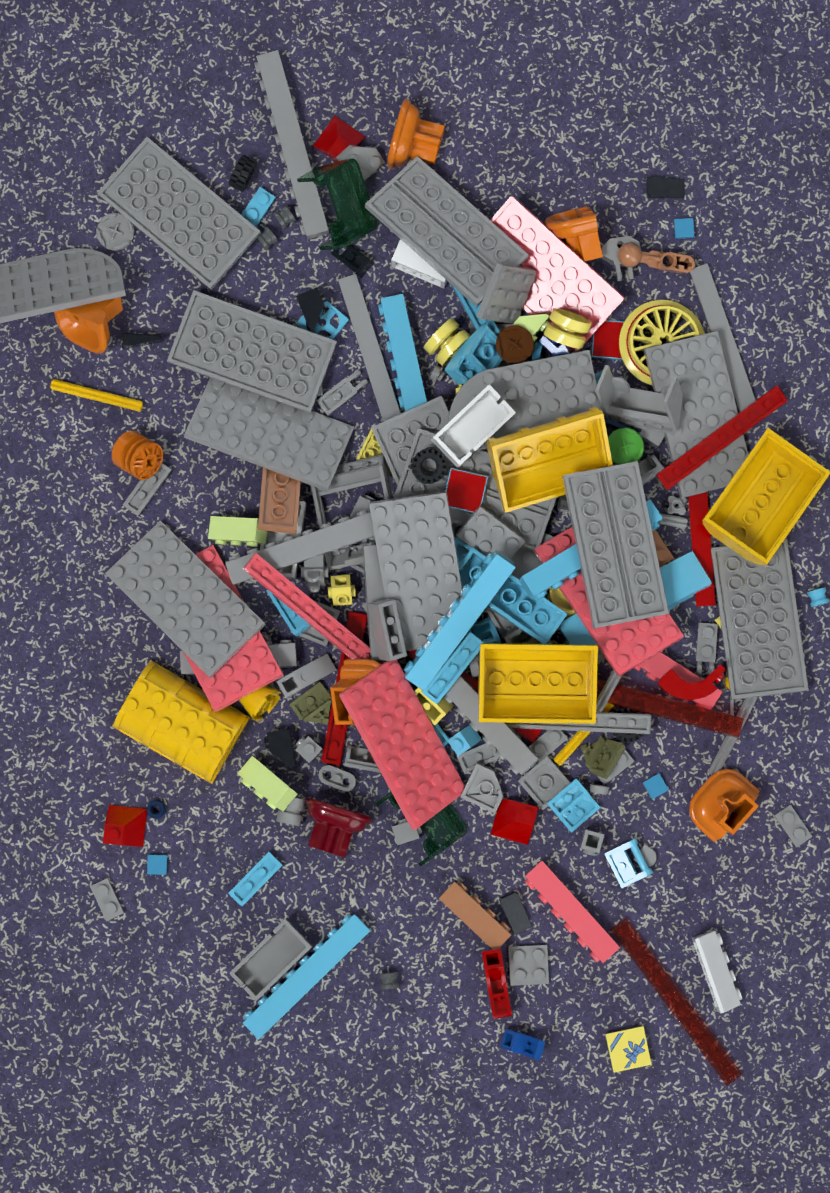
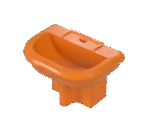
(414, 138)
(579, 229)
(88, 323)
(350, 673)
(718, 798)

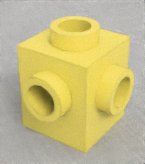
(341, 590)

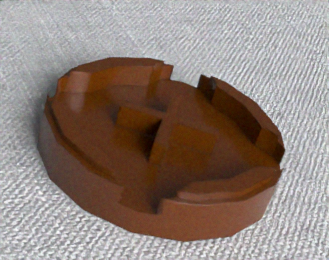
(514, 344)

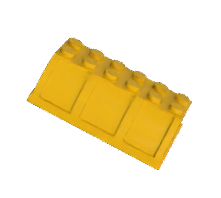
(534, 459)
(765, 498)
(537, 683)
(179, 722)

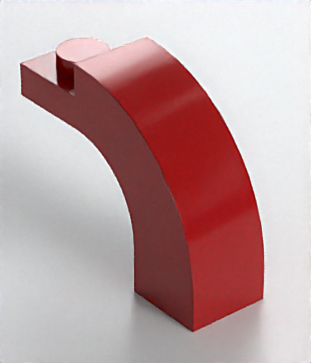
(683, 690)
(496, 983)

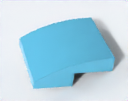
(573, 805)

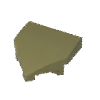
(313, 704)
(602, 756)

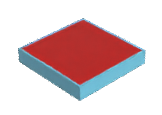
(606, 341)
(465, 489)

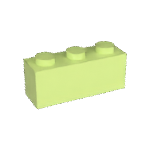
(236, 531)
(266, 784)

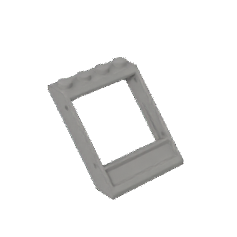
(348, 477)

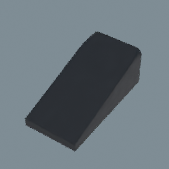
(664, 187)
(354, 260)
(133, 340)
(515, 913)

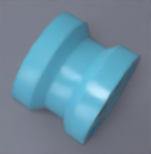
(818, 597)

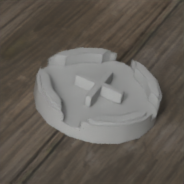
(115, 232)

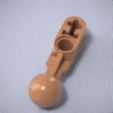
(631, 255)

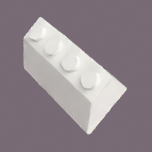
(716, 971)

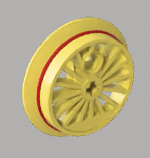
(627, 336)

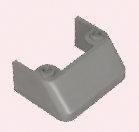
(639, 407)

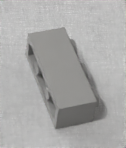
(387, 629)

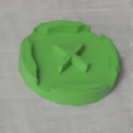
(625, 446)

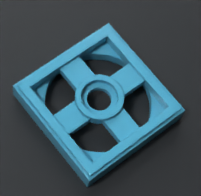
(327, 316)

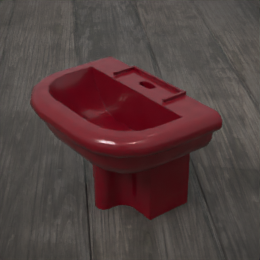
(334, 826)

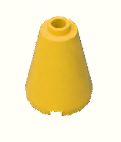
(261, 701)

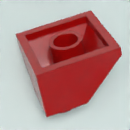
(337, 138)
(514, 821)
(125, 826)

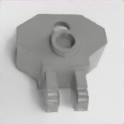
(610, 254)
(315, 573)

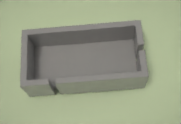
(271, 959)

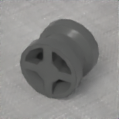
(284, 217)
(267, 238)
(389, 980)

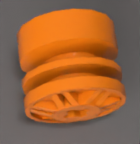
(137, 455)

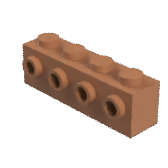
(474, 916)

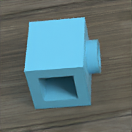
(464, 740)

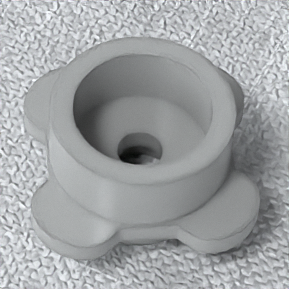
(680, 509)

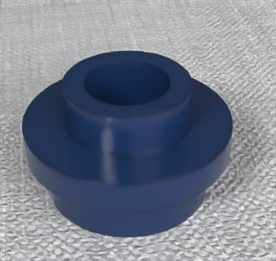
(151, 804)

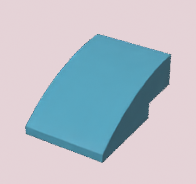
(474, 356)

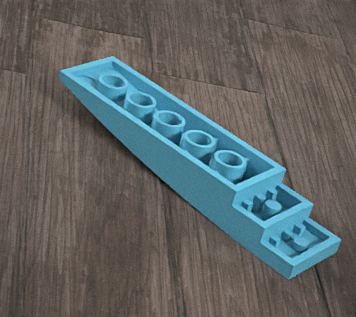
(680, 582)
(534, 617)

